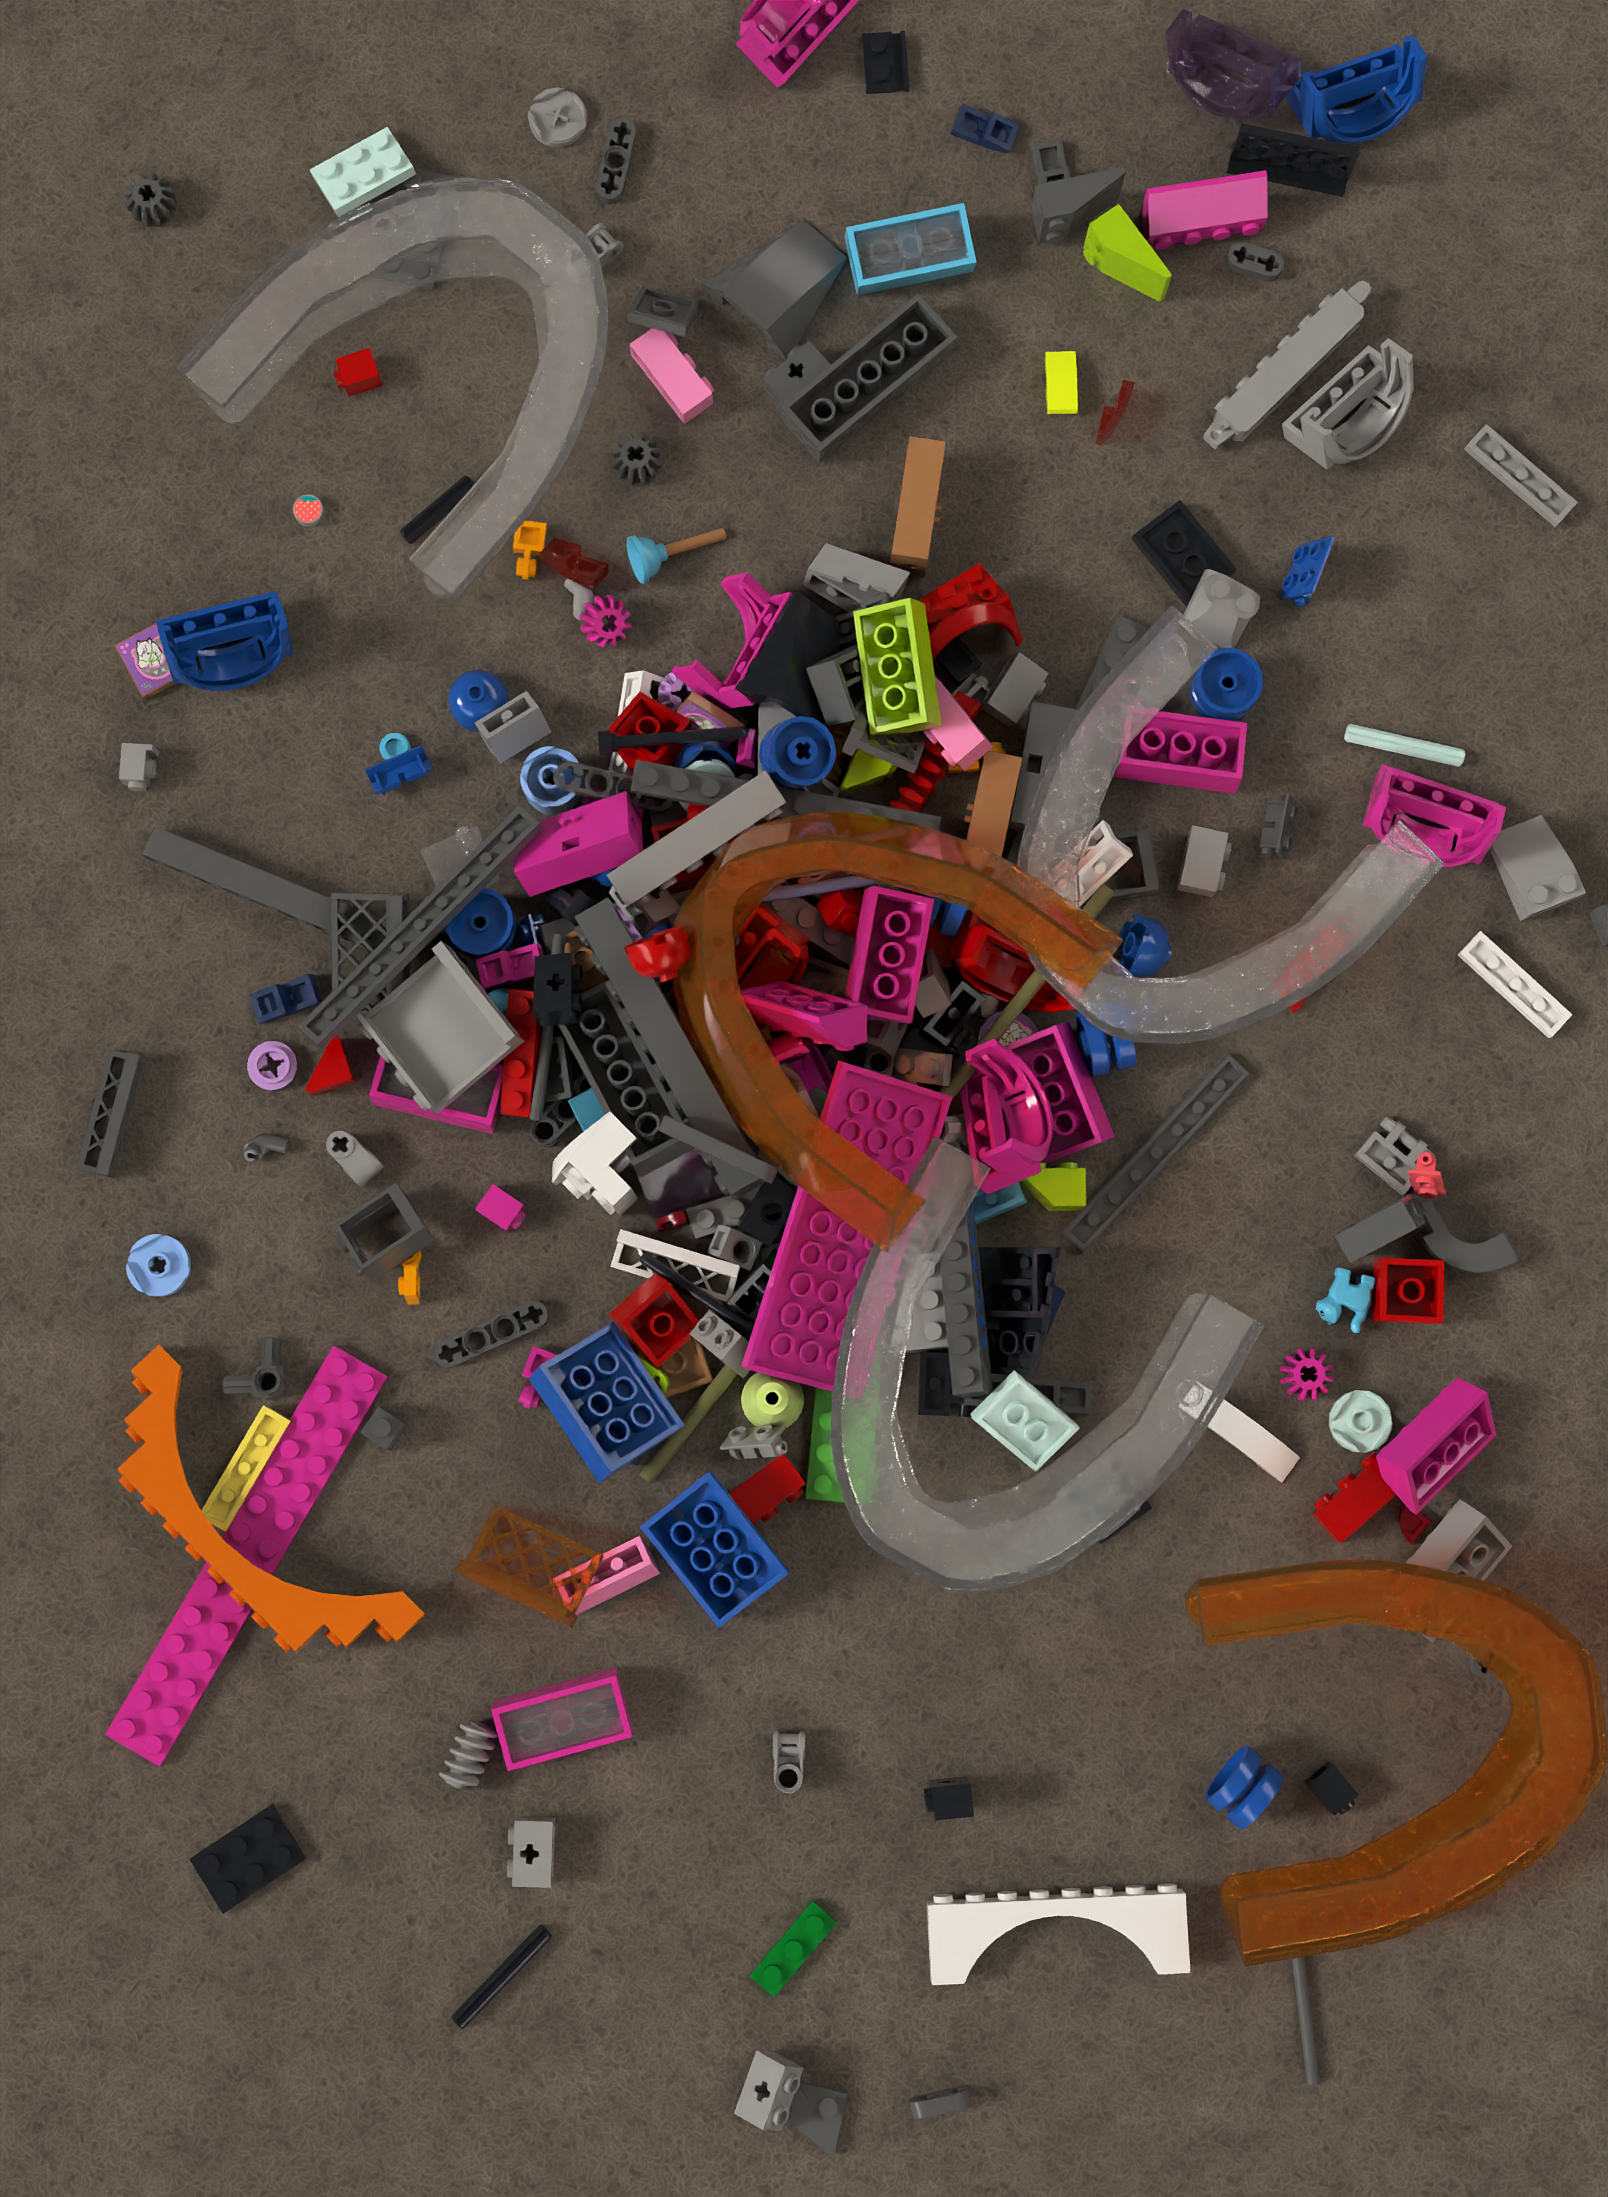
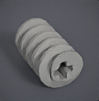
(469, 1756)

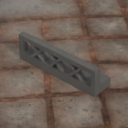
(118, 1115)

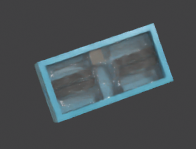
(910, 249)

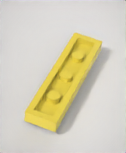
(245, 1467)

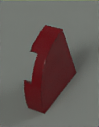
(671, 1221)
(1412, 1524)

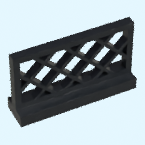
(1283, 167)

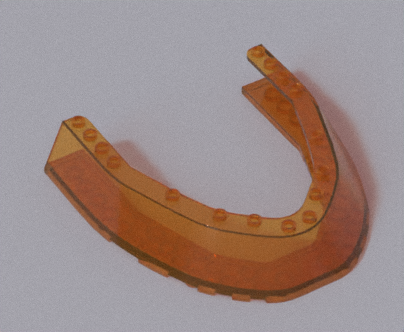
(729, 1039)
(1475, 1837)

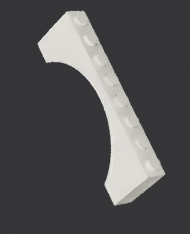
(966, 1927)

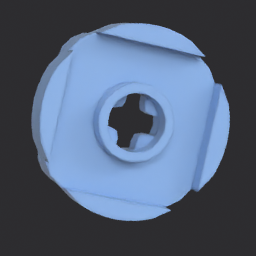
(141, 1260)

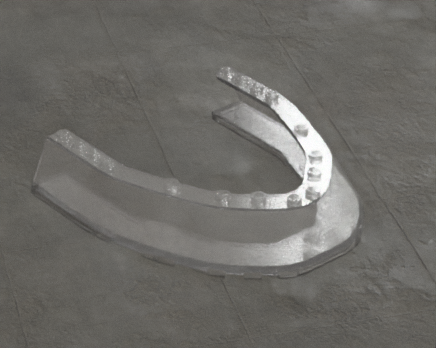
(462, 233)
(1252, 983)
(1072, 1501)

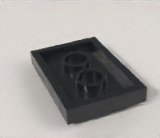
(1181, 550)
(247, 1858)

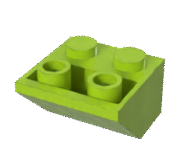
(1059, 1187)

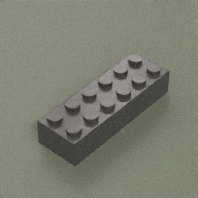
(868, 378)
(623, 1079)

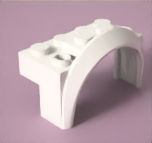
(594, 1162)

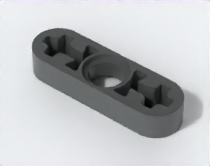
(609, 151)

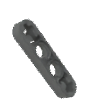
(613, 783)
(718, 1149)
(489, 1329)

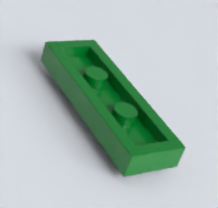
(793, 1948)

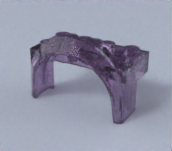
(1211, 44)

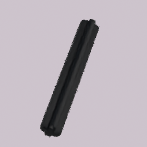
(501, 1976)

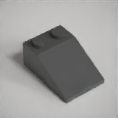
(1071, 202)

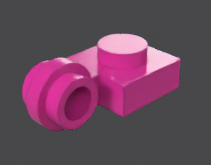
(537, 1357)

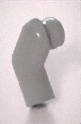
(581, 596)

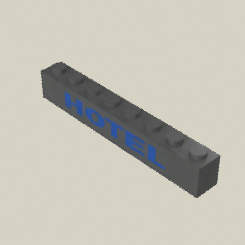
(965, 1308)

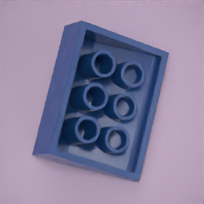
(606, 1401)
(714, 1549)

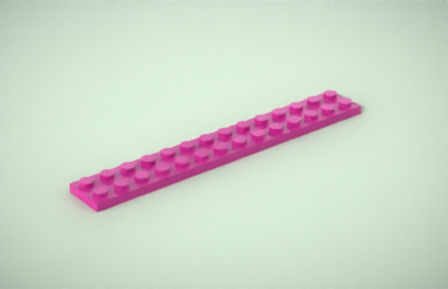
(260, 1533)

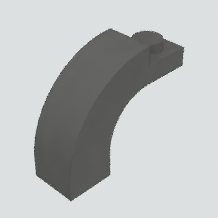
(1461, 1256)

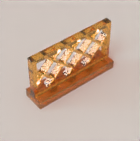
(523, 1592)

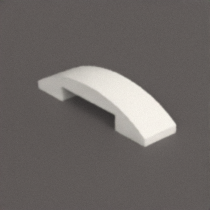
(1253, 1441)

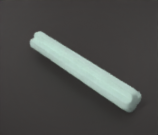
(1404, 745)

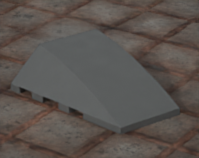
(781, 284)

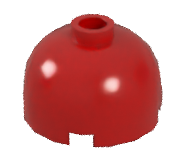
(660, 954)

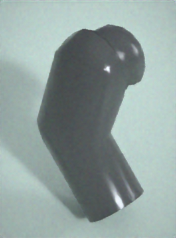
(263, 1144)

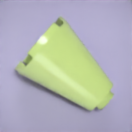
(783, 1412)

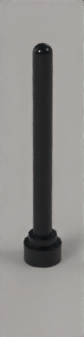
(610, 742)
(698, 1294)

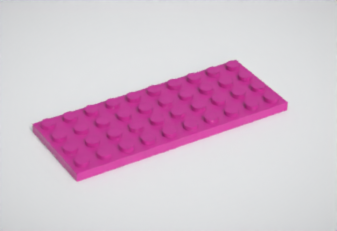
(819, 1252)

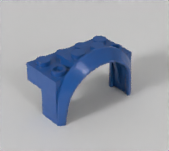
(1386, 71)
(232, 666)

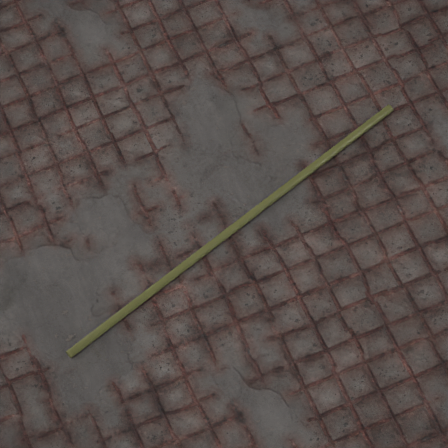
(957, 1082)

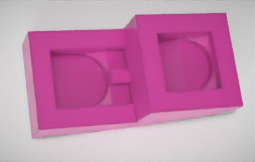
(747, 752)
(508, 966)

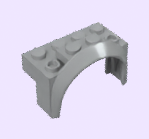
(1366, 376)

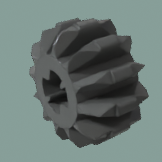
(154, 208)
(636, 468)

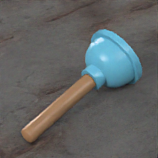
(647, 556)

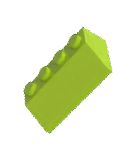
(897, 667)

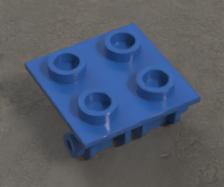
(1306, 570)

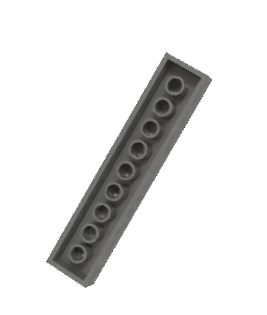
(664, 1040)

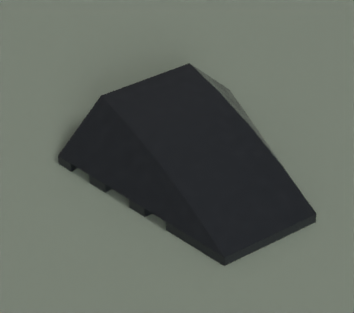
(779, 673)
(1017, 1304)

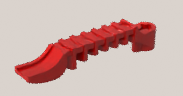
(931, 767)

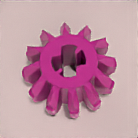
(615, 616)
(1305, 1362)

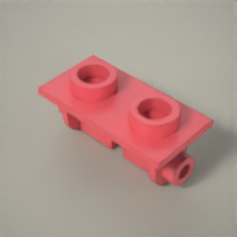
(1426, 1179)

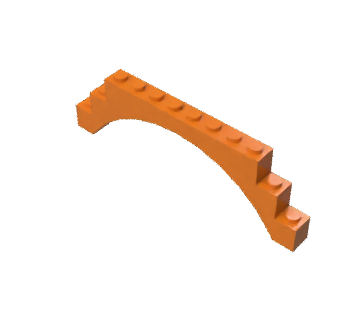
(287, 1609)

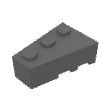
(838, 686)

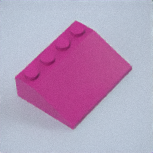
(1073, 1099)

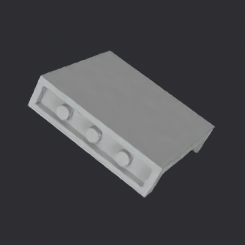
(440, 1030)

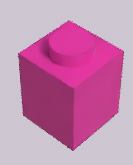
(502, 1209)

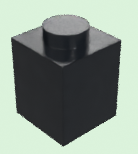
(1332, 1789)

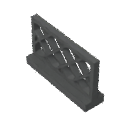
(859, 735)
(396, 912)

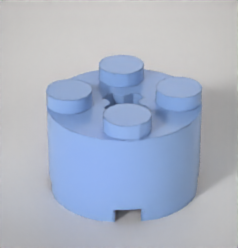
(535, 784)

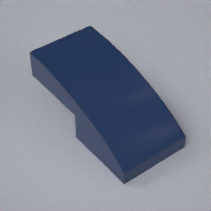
(987, 131)
(286, 999)

